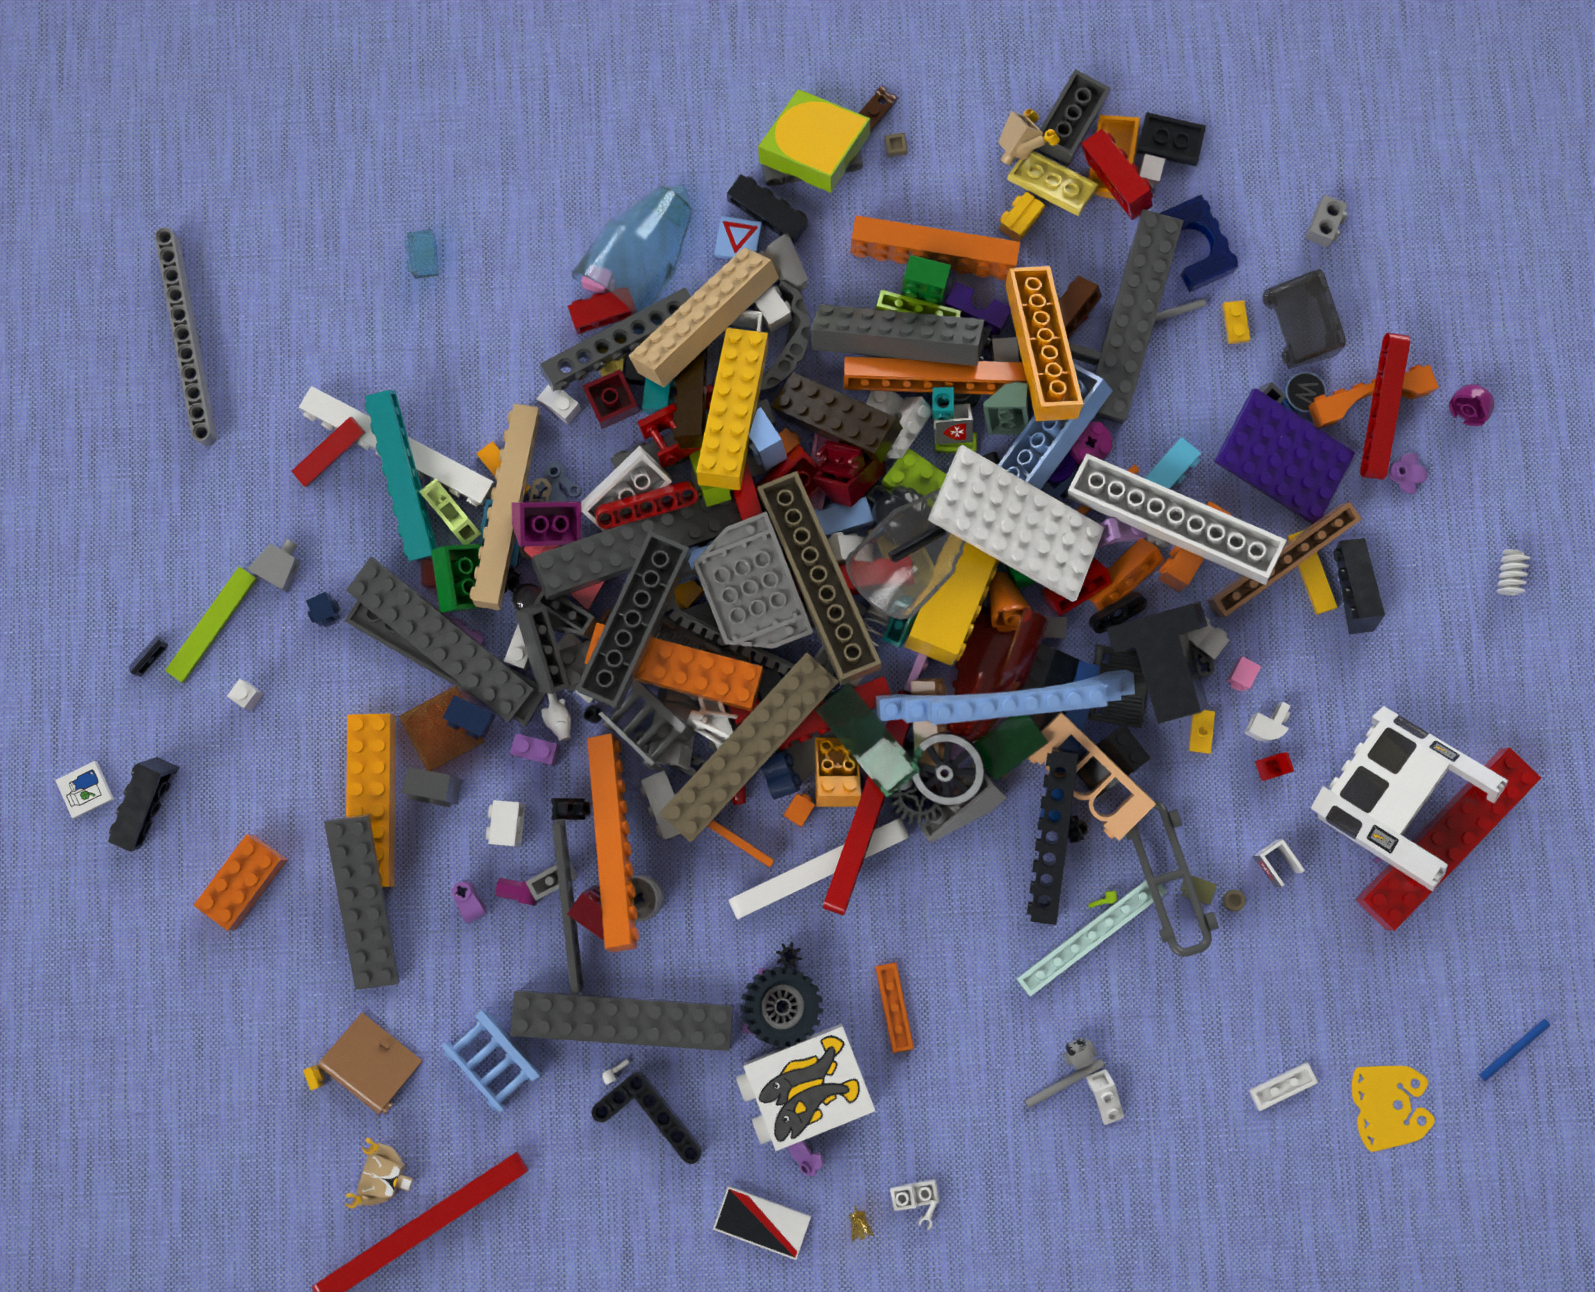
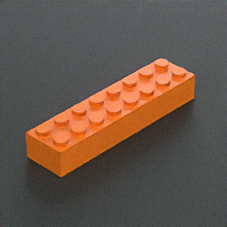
(962, 251)
(696, 672)

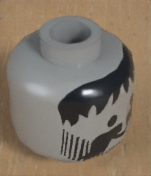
(1080, 1053)

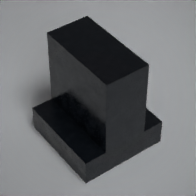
(1166, 659)

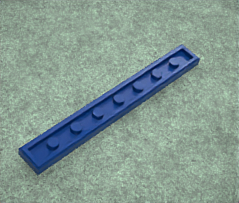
(1079, 718)

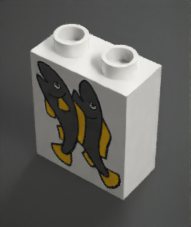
(805, 1088)

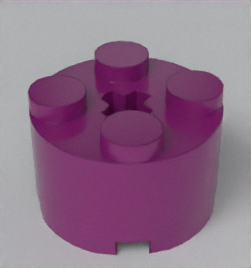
(1094, 434)

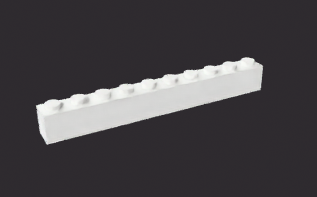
(428, 462)

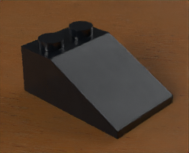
(1122, 750)

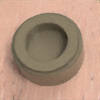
(1233, 900)

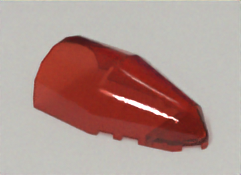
(996, 663)

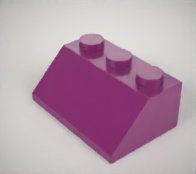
(546, 522)

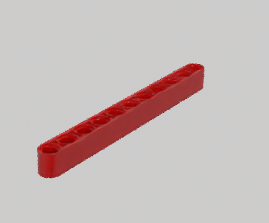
(860, 833)
(423, 1226)

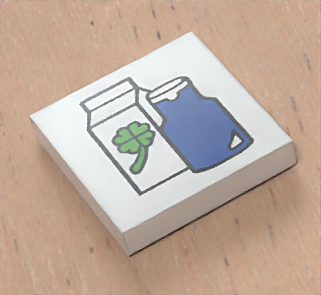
(84, 789)

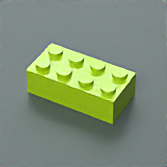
(915, 473)

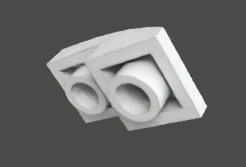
(914, 1194)

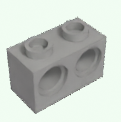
(1324, 220)

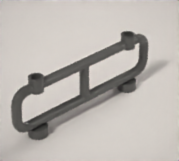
(1206, 921)

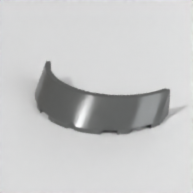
(796, 341)

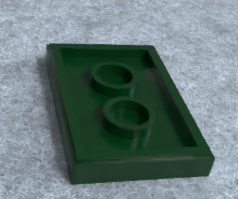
(1010, 744)

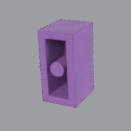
(535, 749)

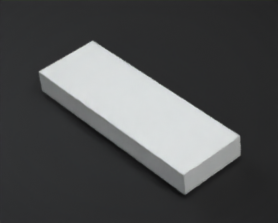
(1283, 1086)

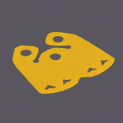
(1377, 1106)

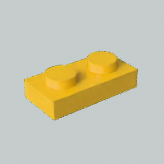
(1236, 322)

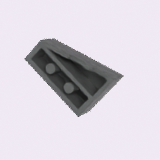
(569, 617)

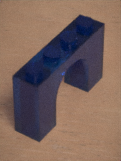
(1220, 260)

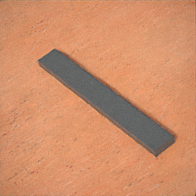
(567, 902)

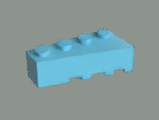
(1174, 464)

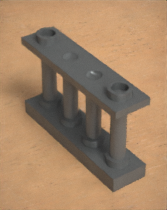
(664, 717)

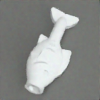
(557, 718)

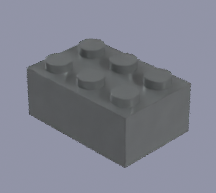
(431, 787)

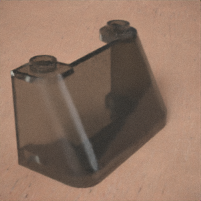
(1306, 319)

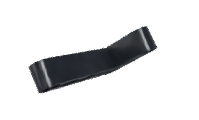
(652, 1111)

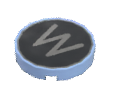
(1302, 390)

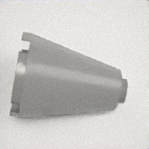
(786, 262)

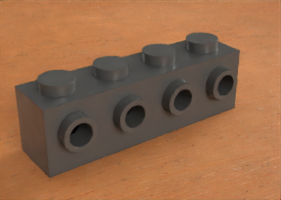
(542, 648)

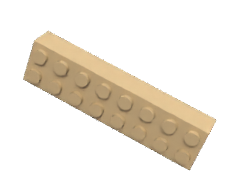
(704, 316)

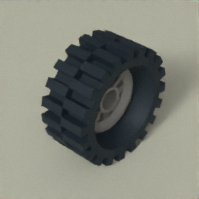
(805, 1002)

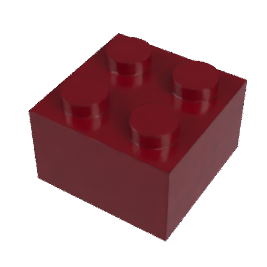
(611, 398)

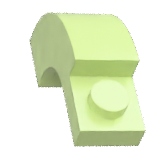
(450, 512)

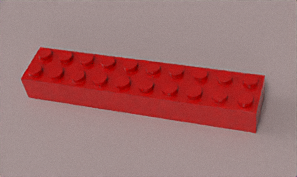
(1449, 838)

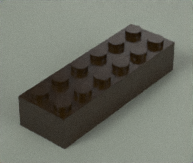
(837, 416)

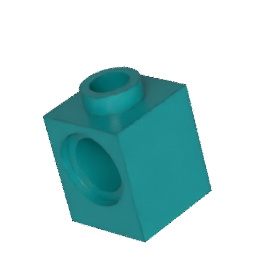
(943, 395)

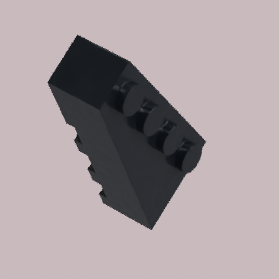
(1358, 586)

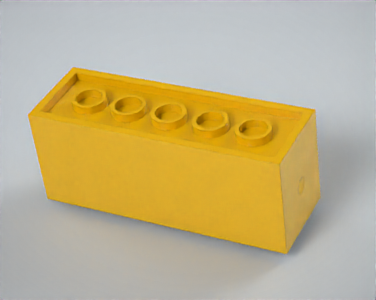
(948, 614)

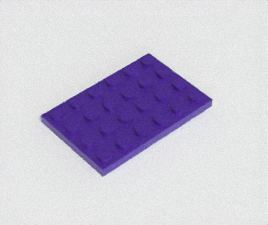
(1284, 456)

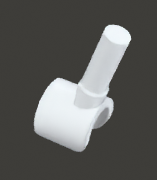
(608, 1075)
(928, 1216)

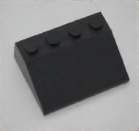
(1050, 669)

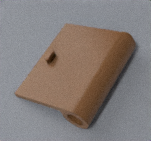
(367, 1067)

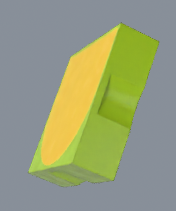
(814, 140)

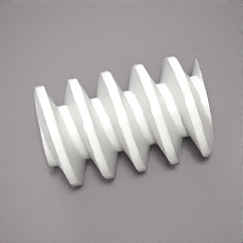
(1512, 572)

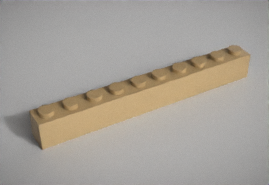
(510, 487)

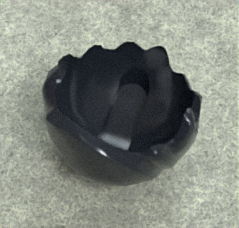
(891, 500)

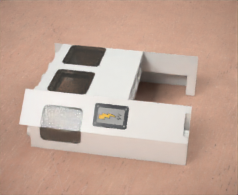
(1388, 788)

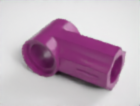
(515, 890)

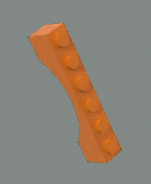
(1331, 409)

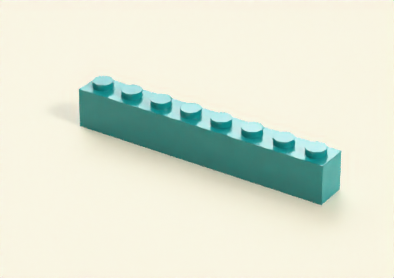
(401, 474)

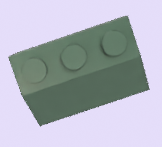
(1008, 410)

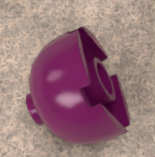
(1473, 404)

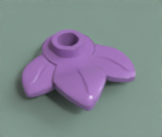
(1410, 473)
(808, 1161)

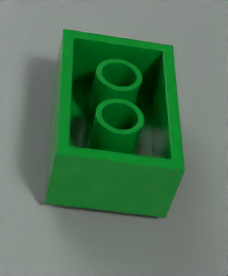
(925, 279)
(454, 576)

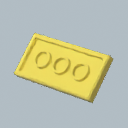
(1053, 182)

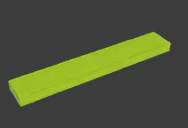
(211, 625)

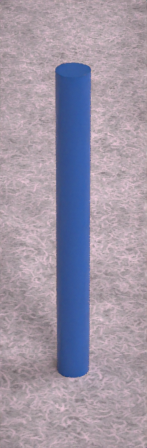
(1514, 1050)

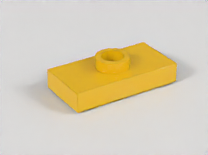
(1201, 732)

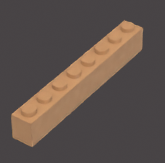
(1293, 554)

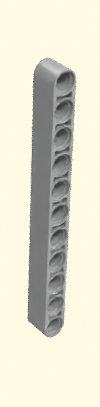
(179, 329)

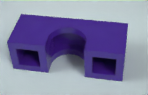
(993, 316)

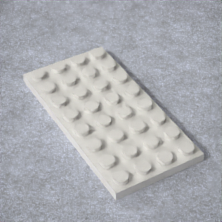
(1016, 523)

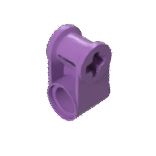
(471, 905)

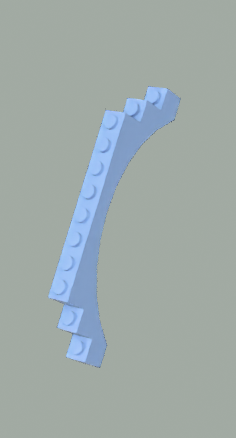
(961, 708)

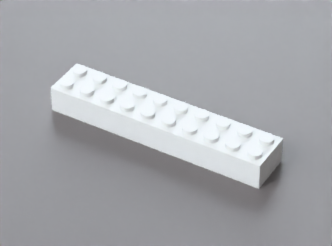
(1176, 519)

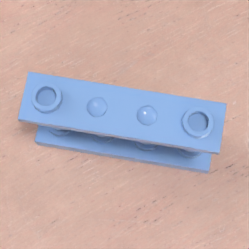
(513, 1055)

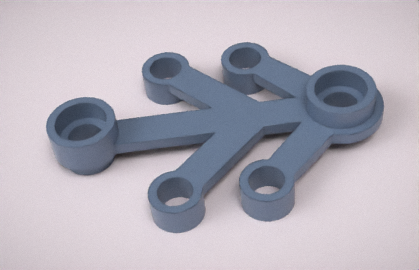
(555, 481)

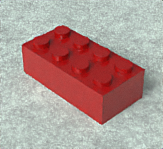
(1117, 173)

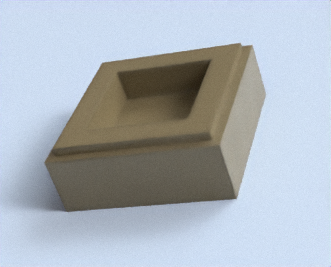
(896, 145)

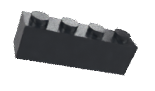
(766, 208)

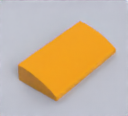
(1126, 134)

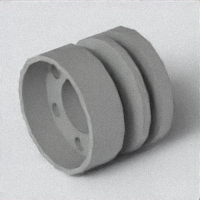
(651, 893)

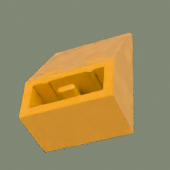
(835, 775)

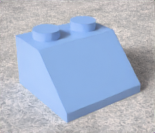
(766, 442)

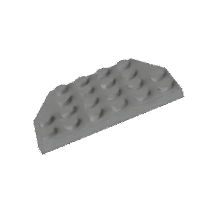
(751, 586)

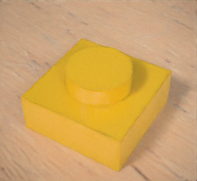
(314, 1077)

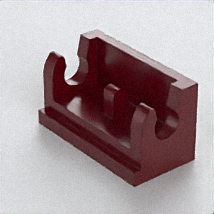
(840, 459)

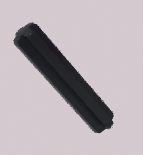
(916, 543)

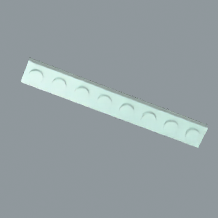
(1087, 938)

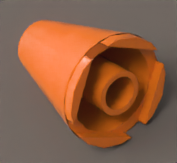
(1005, 602)

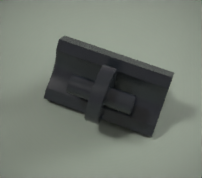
(570, 808)

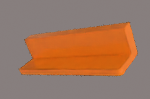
(1128, 573)

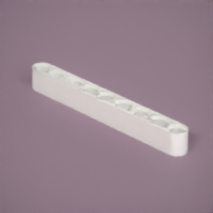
(811, 872)

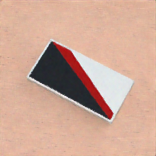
(762, 1222)

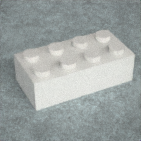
(632, 477)

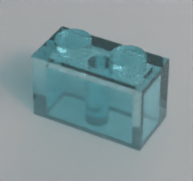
(422, 254)

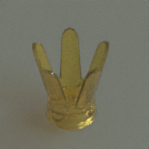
(859, 1224)

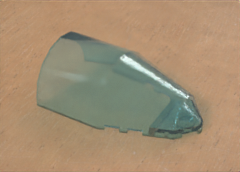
(640, 247)

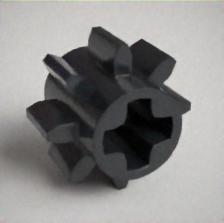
(512, 580)
(1077, 829)
(794, 952)

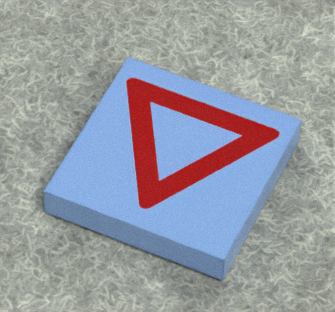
(735, 235)

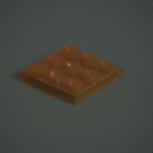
(432, 737)

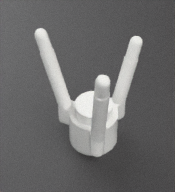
(699, 723)

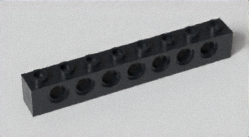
(1048, 912)

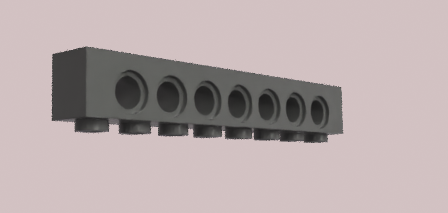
(607, 339)

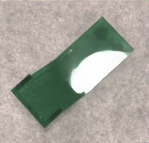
(867, 740)

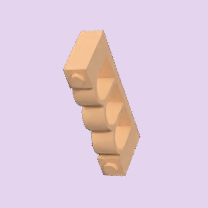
(1131, 811)

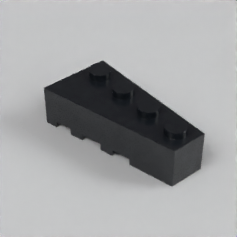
(141, 803)

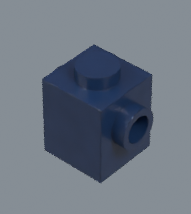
(323, 610)

